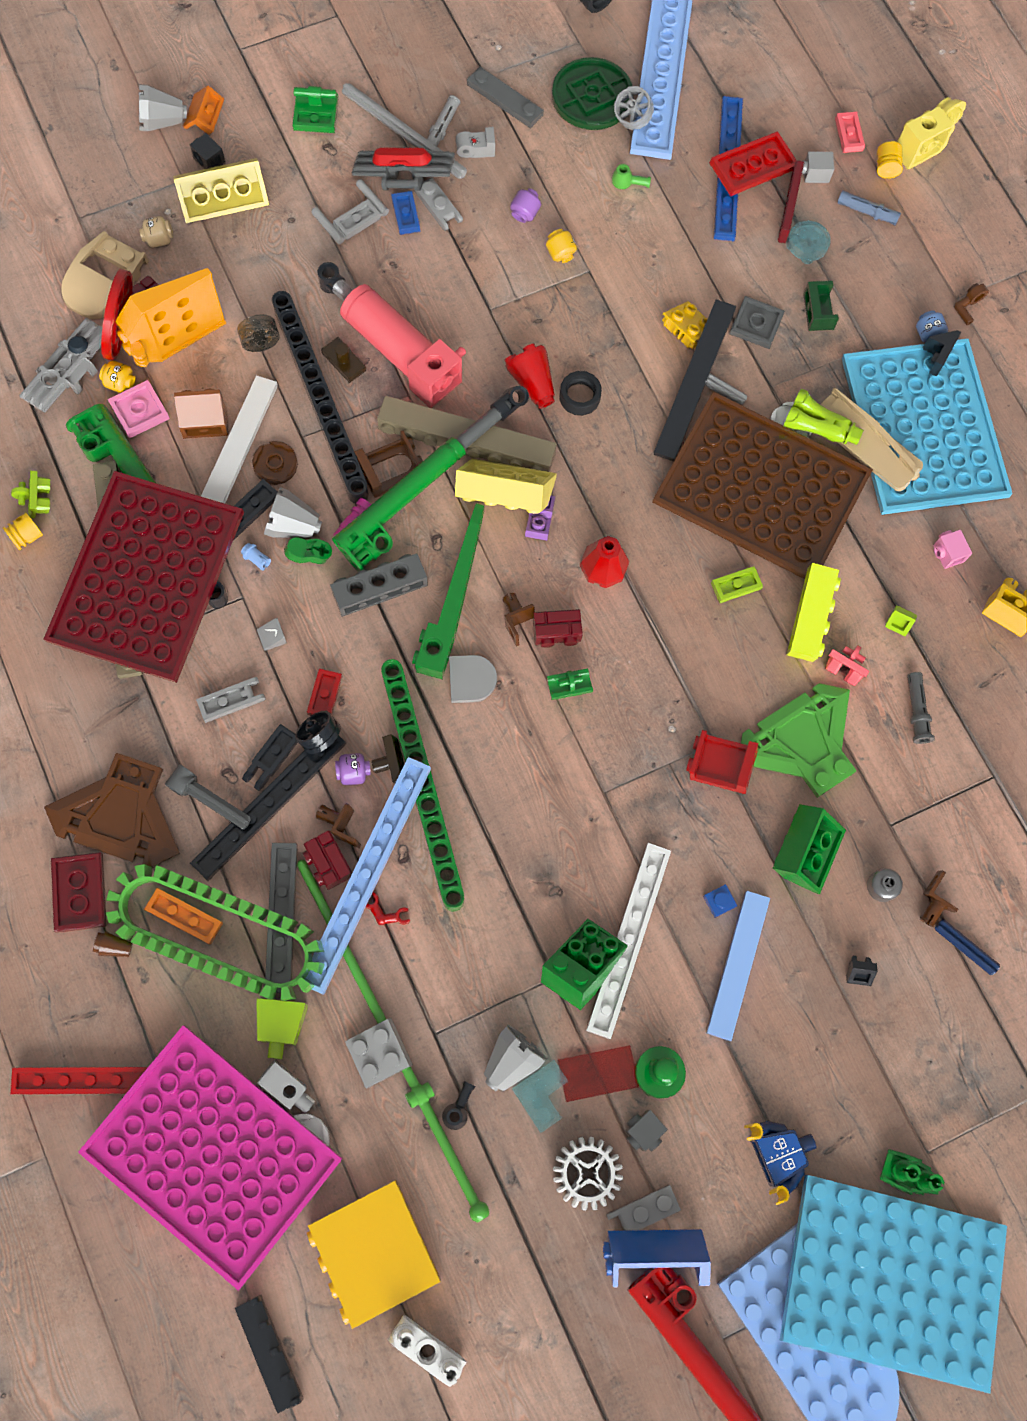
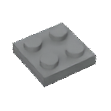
(378, 1053)

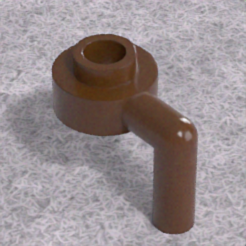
(974, 295)

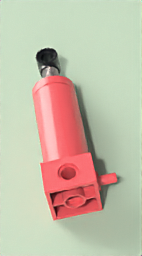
(430, 367)

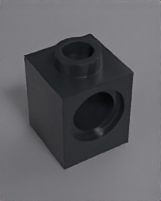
(207, 152)

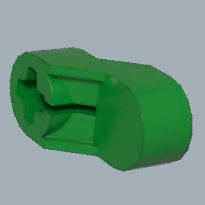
(308, 550)

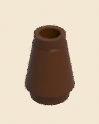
(111, 945)

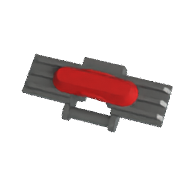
(389, 161)

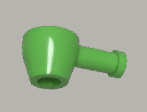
(623, 178)

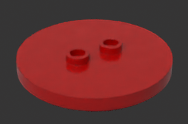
(118, 296)

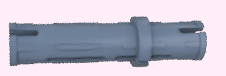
(865, 206)

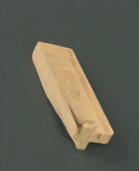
(874, 445)

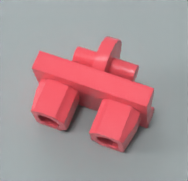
(837, 660)

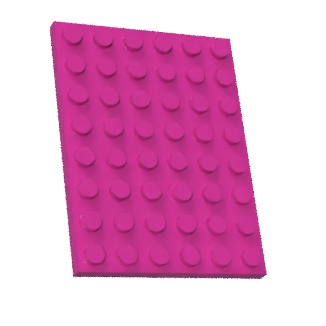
(210, 1156)

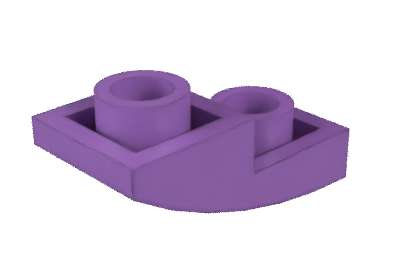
(539, 523)

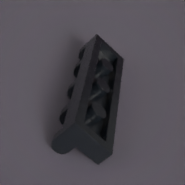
(269, 1354)

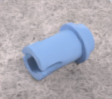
(251, 552)

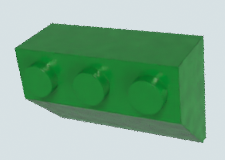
(809, 848)

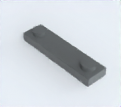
(505, 97)

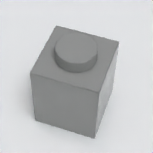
(818, 167)

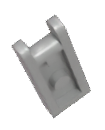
(438, 203)
(229, 700)
(647, 1209)

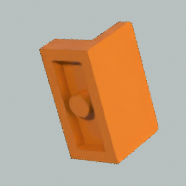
(204, 110)

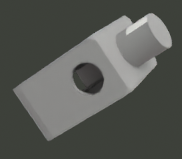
(277, 1078)

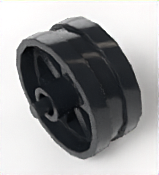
(318, 732)

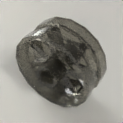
(258, 333)

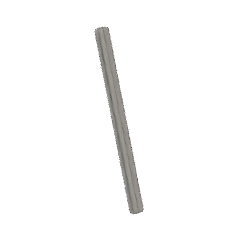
(396, 125)

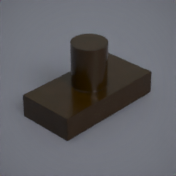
(343, 359)
(392, 761)

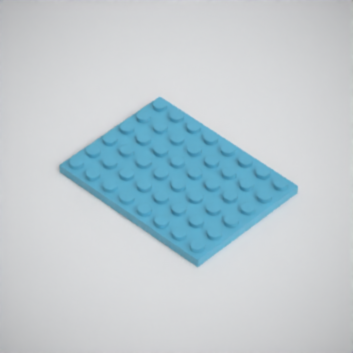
(935, 419)
(895, 1284)

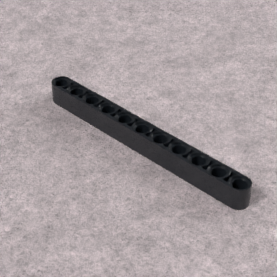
(321, 405)

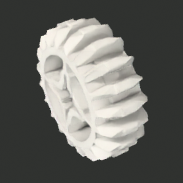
(604, 1189)

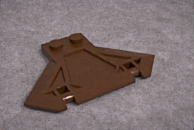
(118, 814)

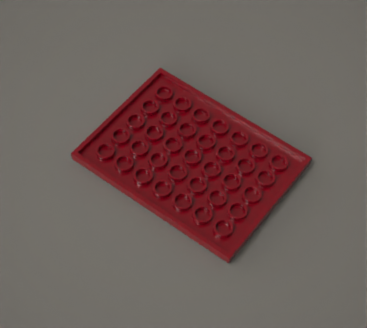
(144, 576)

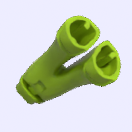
(814, 418)

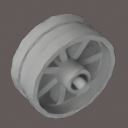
(634, 107)

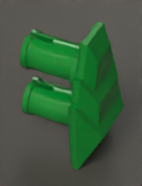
(910, 1174)

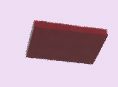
(78, 892)

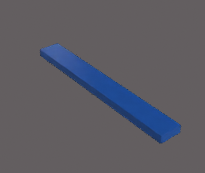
(729, 139)

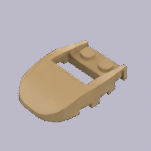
(88, 290)

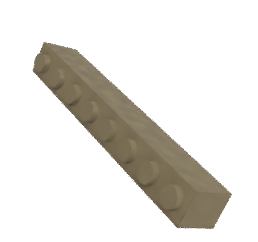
(437, 427)

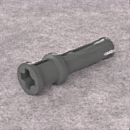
(920, 718)

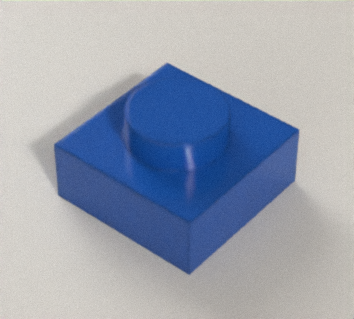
(720, 901)

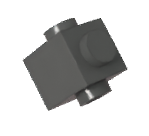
(645, 1131)

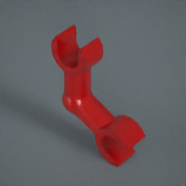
(382, 918)

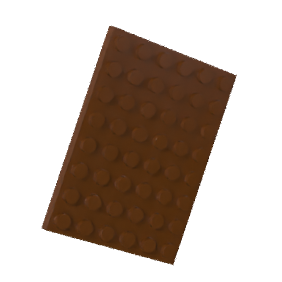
(762, 486)

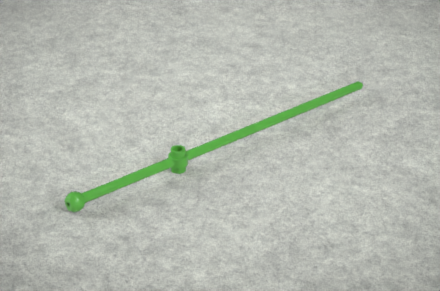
(419, 1093)

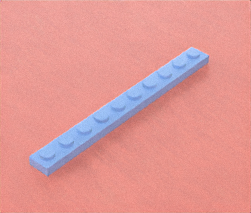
(368, 871)

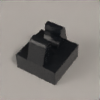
(861, 972)

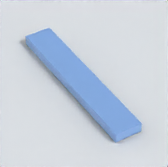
(738, 966)

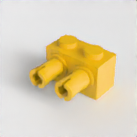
(1008, 607)

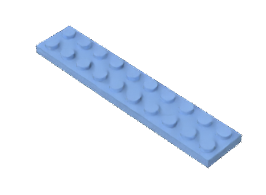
(662, 76)

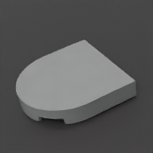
(471, 678)

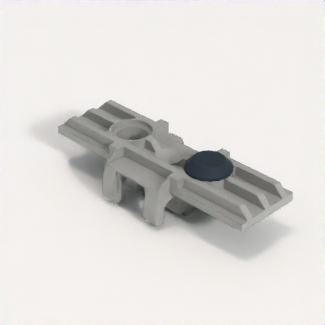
(69, 370)

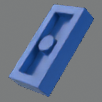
(405, 212)

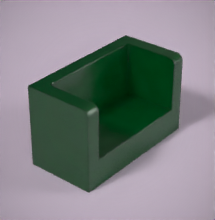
(819, 306)

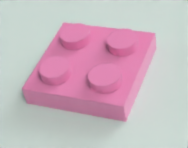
(138, 409)

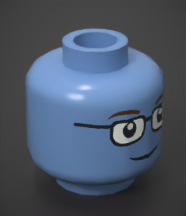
(931, 324)

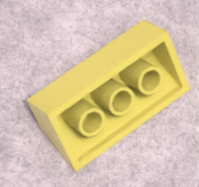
(221, 190)
(504, 485)

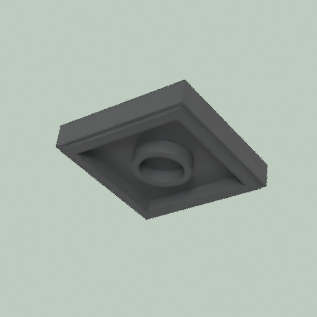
(757, 322)

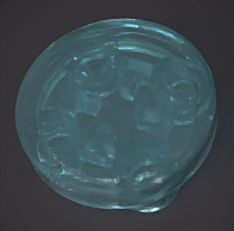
(808, 241)

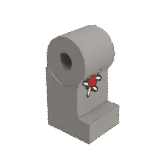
(476, 144)

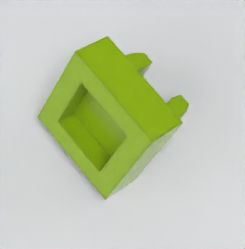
(900, 620)

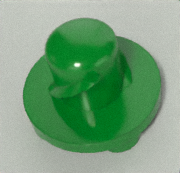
(660, 1072)

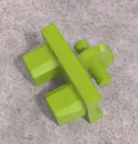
(36, 485)

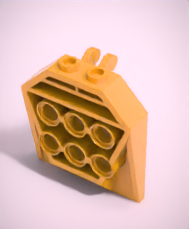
(169, 317)

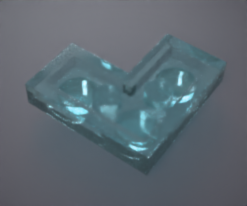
(534, 1095)

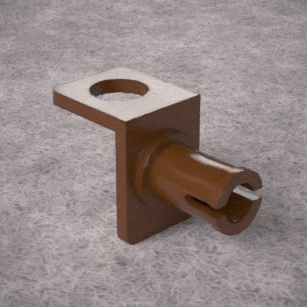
(516, 616)
(339, 821)
(937, 904)

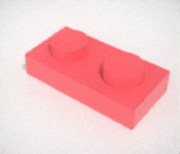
(850, 132)

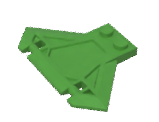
(806, 739)

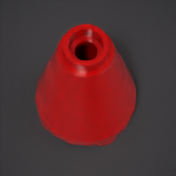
(533, 372)

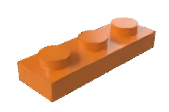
(183, 916)

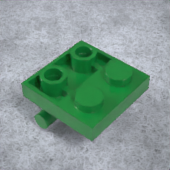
(315, 109)

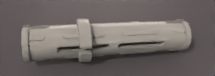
(450, 108)

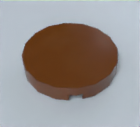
(275, 462)

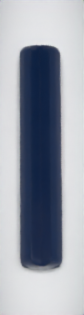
(967, 947)

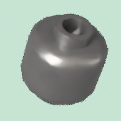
(884, 885)

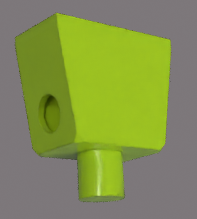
(279, 1024)

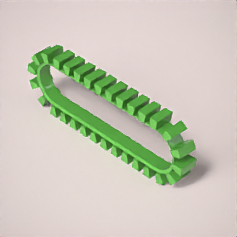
(198, 961)

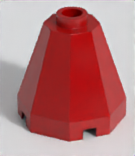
(604, 562)

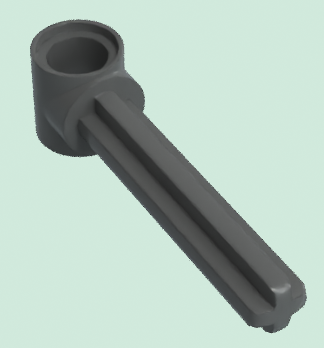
(185, 783)

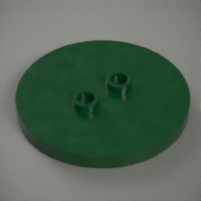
(587, 92)

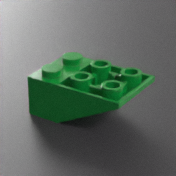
(582, 963)

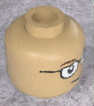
(156, 231)

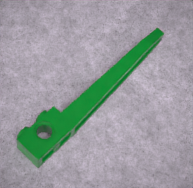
(444, 634)

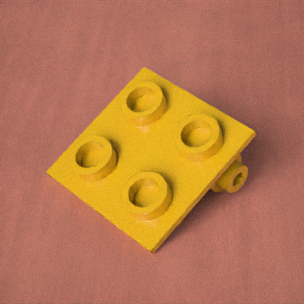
(687, 322)

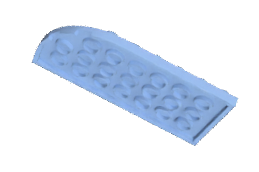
(819, 1382)

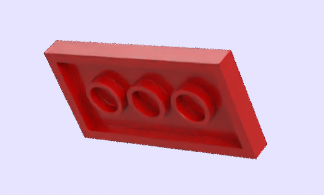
(753, 163)

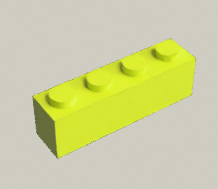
(813, 612)

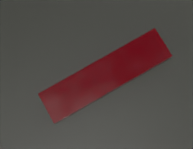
(790, 202)

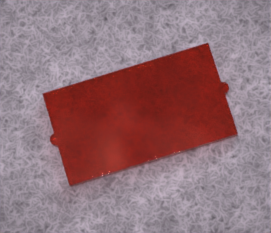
(598, 1073)

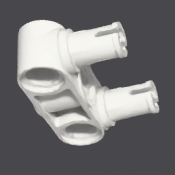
(443, 1363)

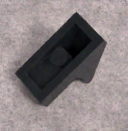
(941, 347)

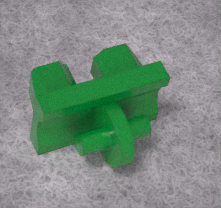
(569, 684)

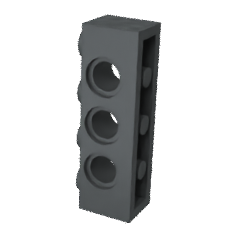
(371, 594)

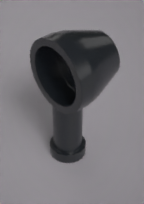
(458, 1107)

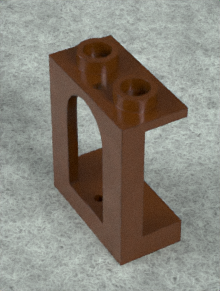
(403, 446)

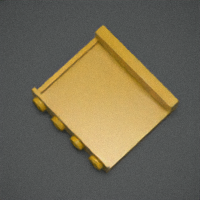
(373, 1254)

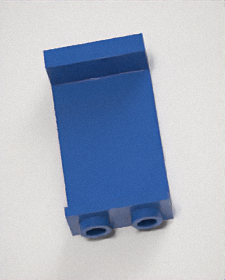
(657, 1250)

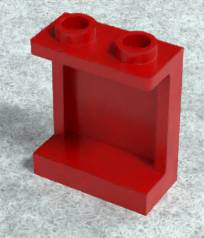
(722, 762)

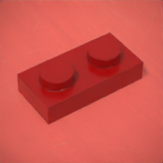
(324, 692)

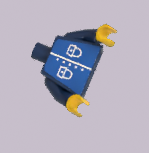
(780, 1155)

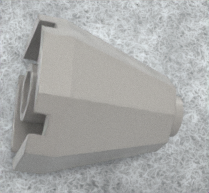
(159, 109)
(291, 517)
(512, 1060)

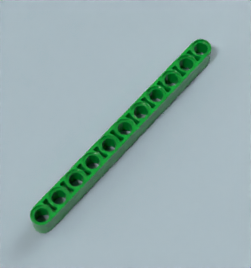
(428, 793)

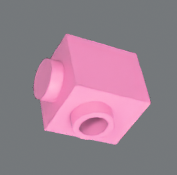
(952, 548)

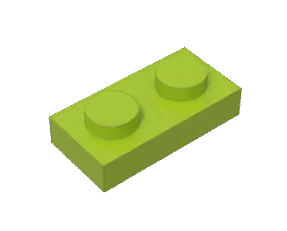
(736, 584)

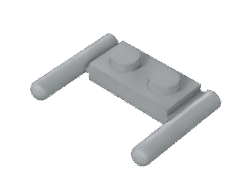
(356, 218)

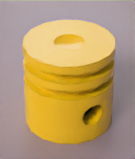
(889, 159)
(22, 531)

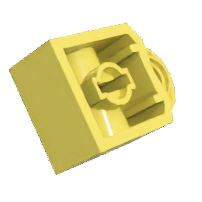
(929, 132)

